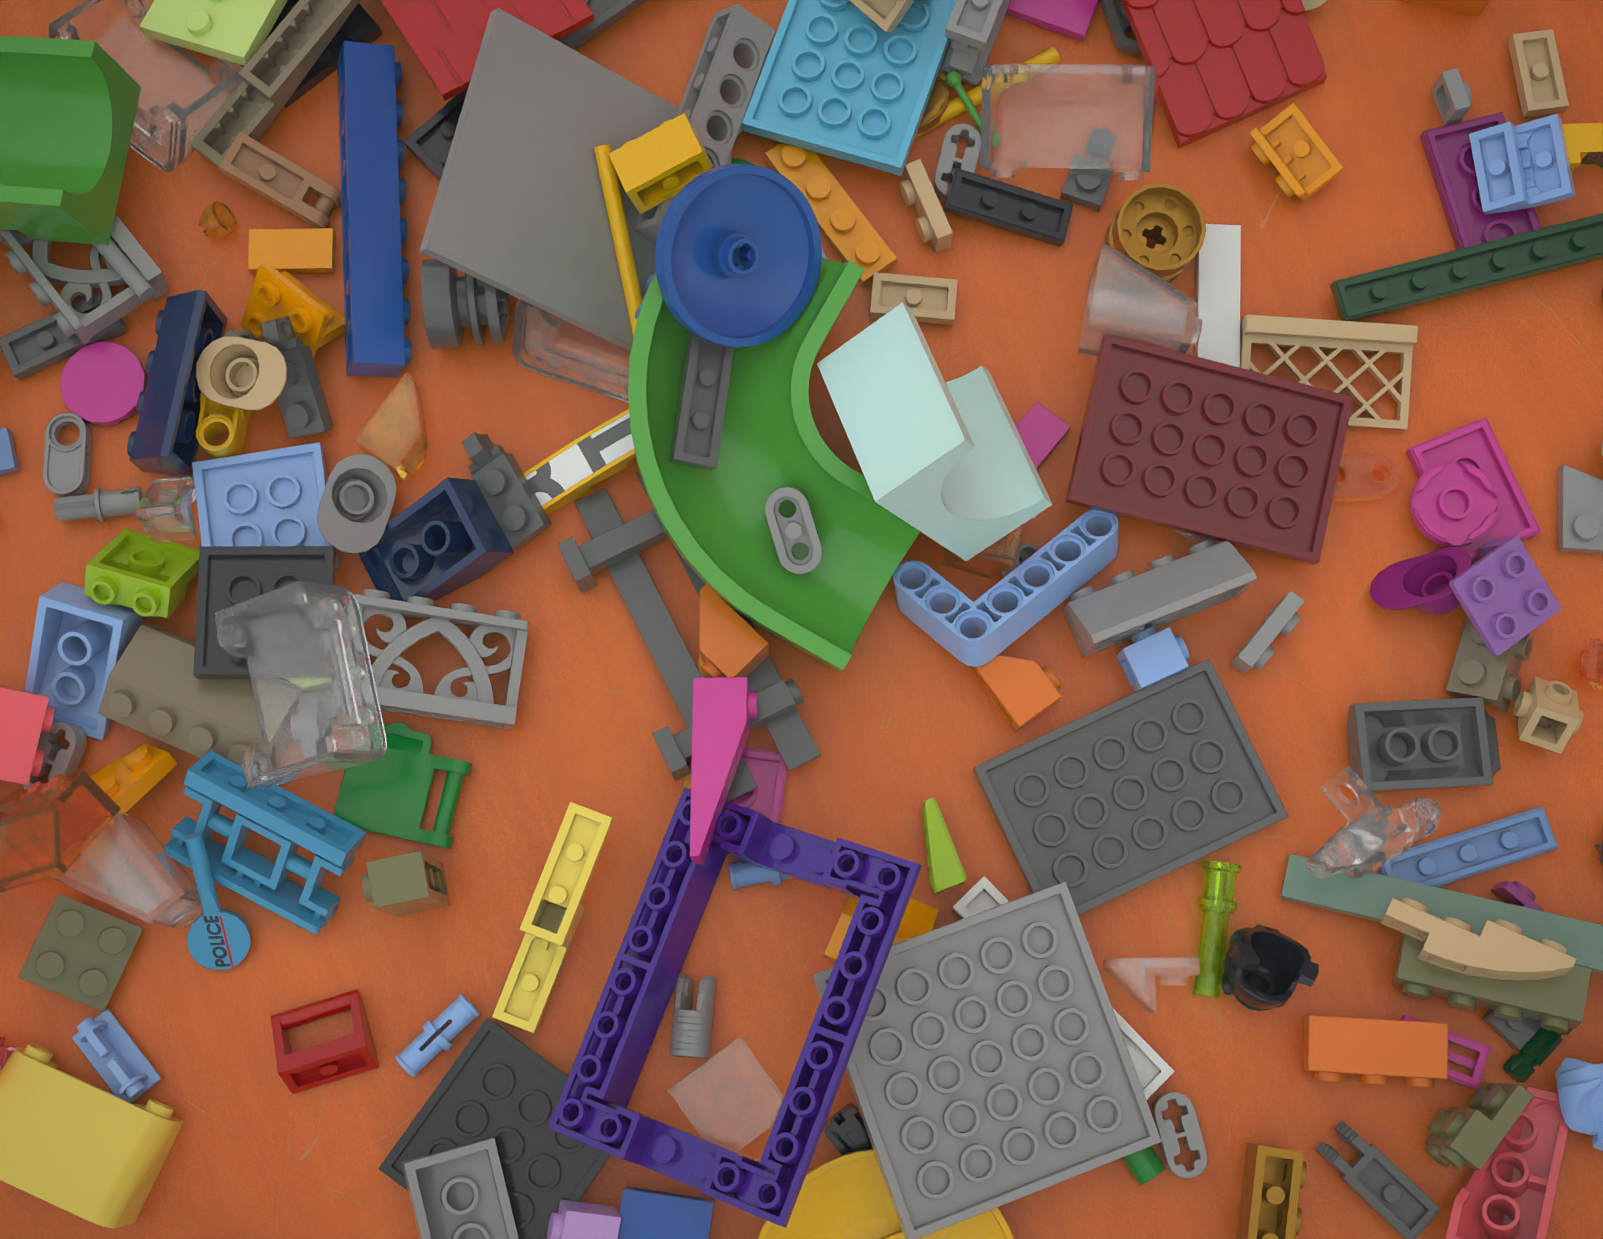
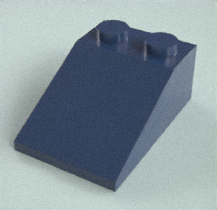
(437, 543)

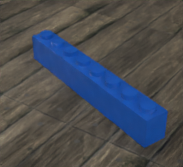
(371, 210)

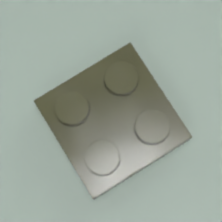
(80, 952)

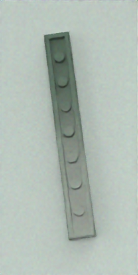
(1372, 894)

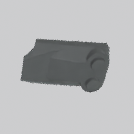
(1422, 744)

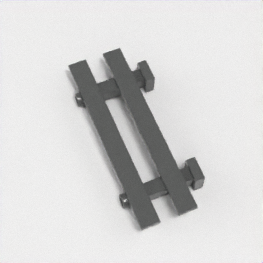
(617, 548)

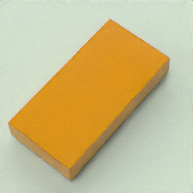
(293, 250)

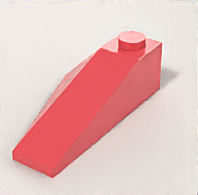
(1519, 1180)

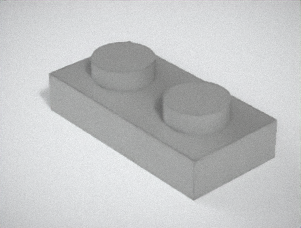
(1280, 620)

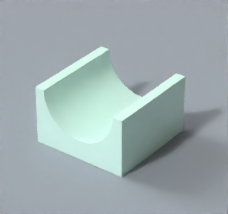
(931, 446)

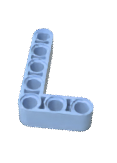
(1013, 602)

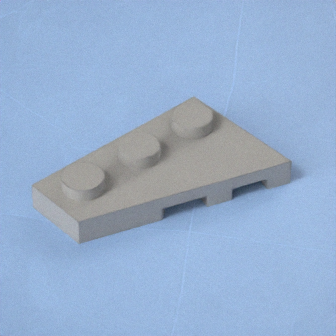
(1579, 512)

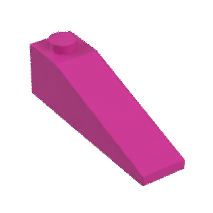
(718, 739)

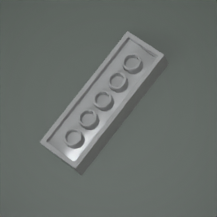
(460, 1193)

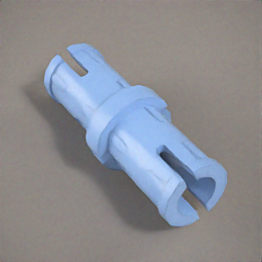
(415, 1057)

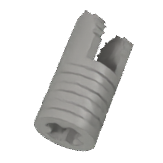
(691, 1028)

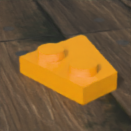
(134, 775)

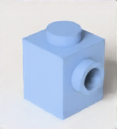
(1153, 657)

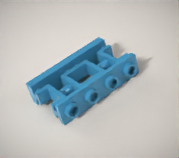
(278, 817)

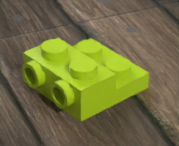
(141, 574)

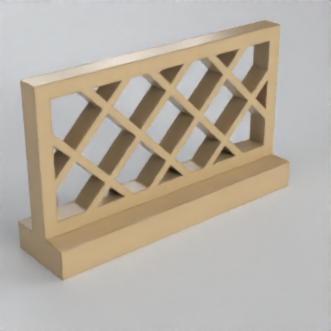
(1338, 336)

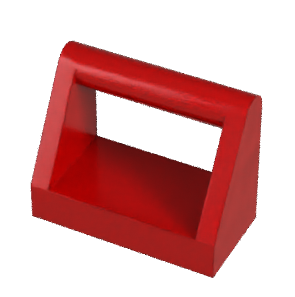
(328, 1060)

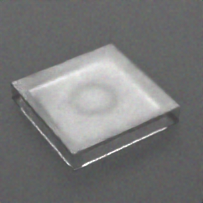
(729, 1097)

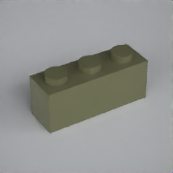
(406, 884)

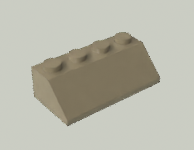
(160, 696)

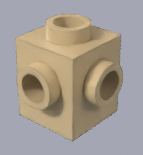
(1548, 714)

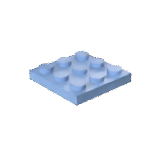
(262, 498)

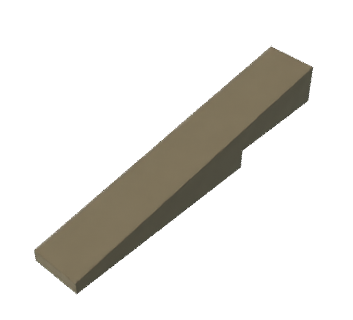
(273, 75)

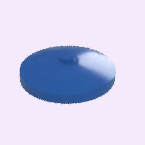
(738, 255)

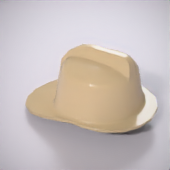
(241, 372)

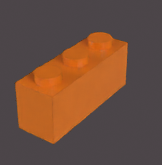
(1375, 1049)

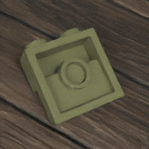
(1471, 1135)

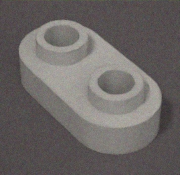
(793, 529)

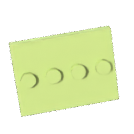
(213, 27)

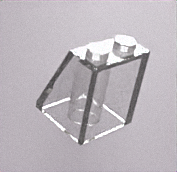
(1135, 306)
(134, 875)

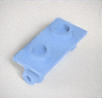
(115, 1056)

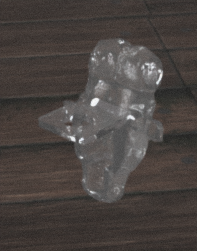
(1372, 832)

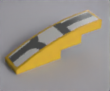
(582, 463)

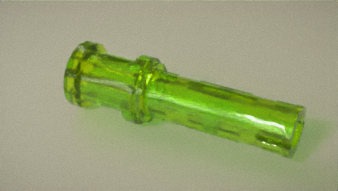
(1216, 905)

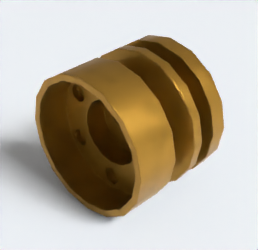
(1166, 216)

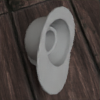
(356, 503)

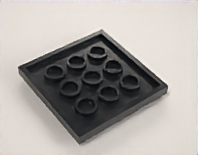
(510, 1095)

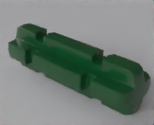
(1533, 1053)

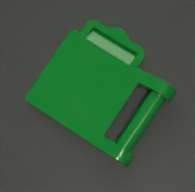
(394, 791)

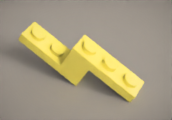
(553, 917)

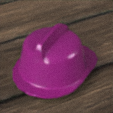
(1421, 582)

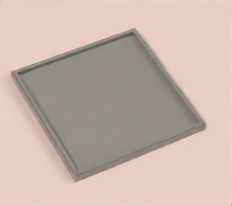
(524, 179)

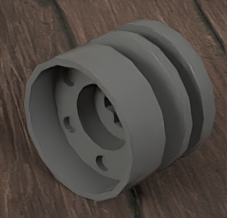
(461, 302)

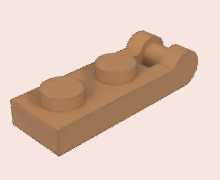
(279, 180)

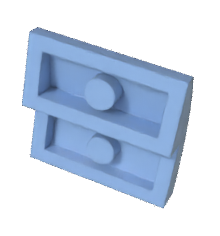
(1522, 165)

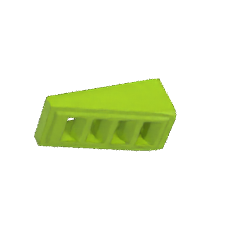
(942, 859)

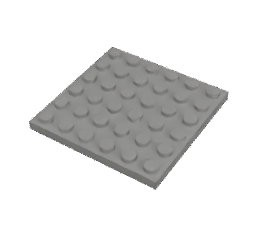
(993, 1064)

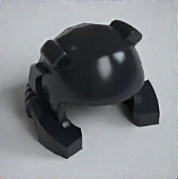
(1265, 967)

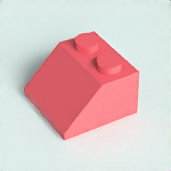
(21, 723)

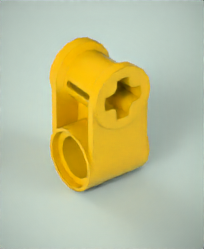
(219, 419)

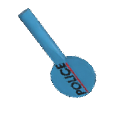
(218, 936)

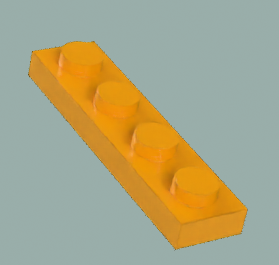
(835, 211)

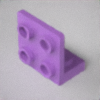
(1504, 594)

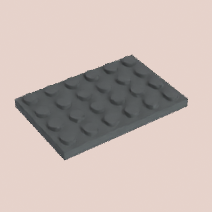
(1131, 790)

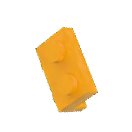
(1296, 152)

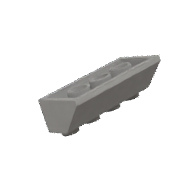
(1157, 596)

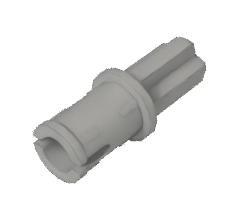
(100, 504)

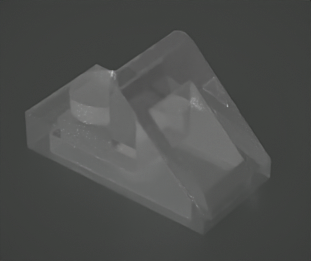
(167, 509)
(1139, 975)

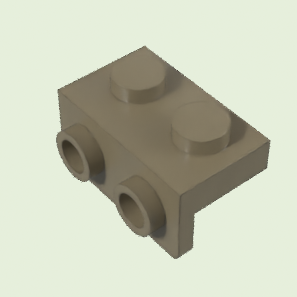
(1487, 675)

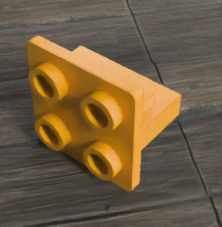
(283, 295)

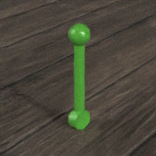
(954, 80)

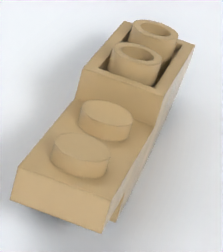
(1493, 954)

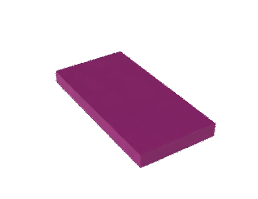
(1456, 182)

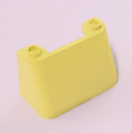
(79, 1141)

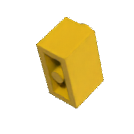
(660, 162)

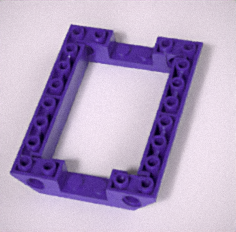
(645, 975)

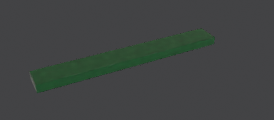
(1469, 269)

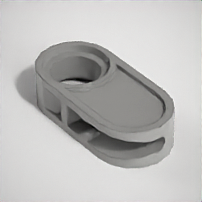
(67, 467)

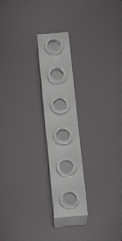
(726, 67)

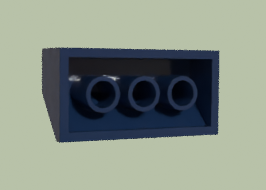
(171, 404)

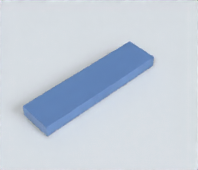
(1475, 850)

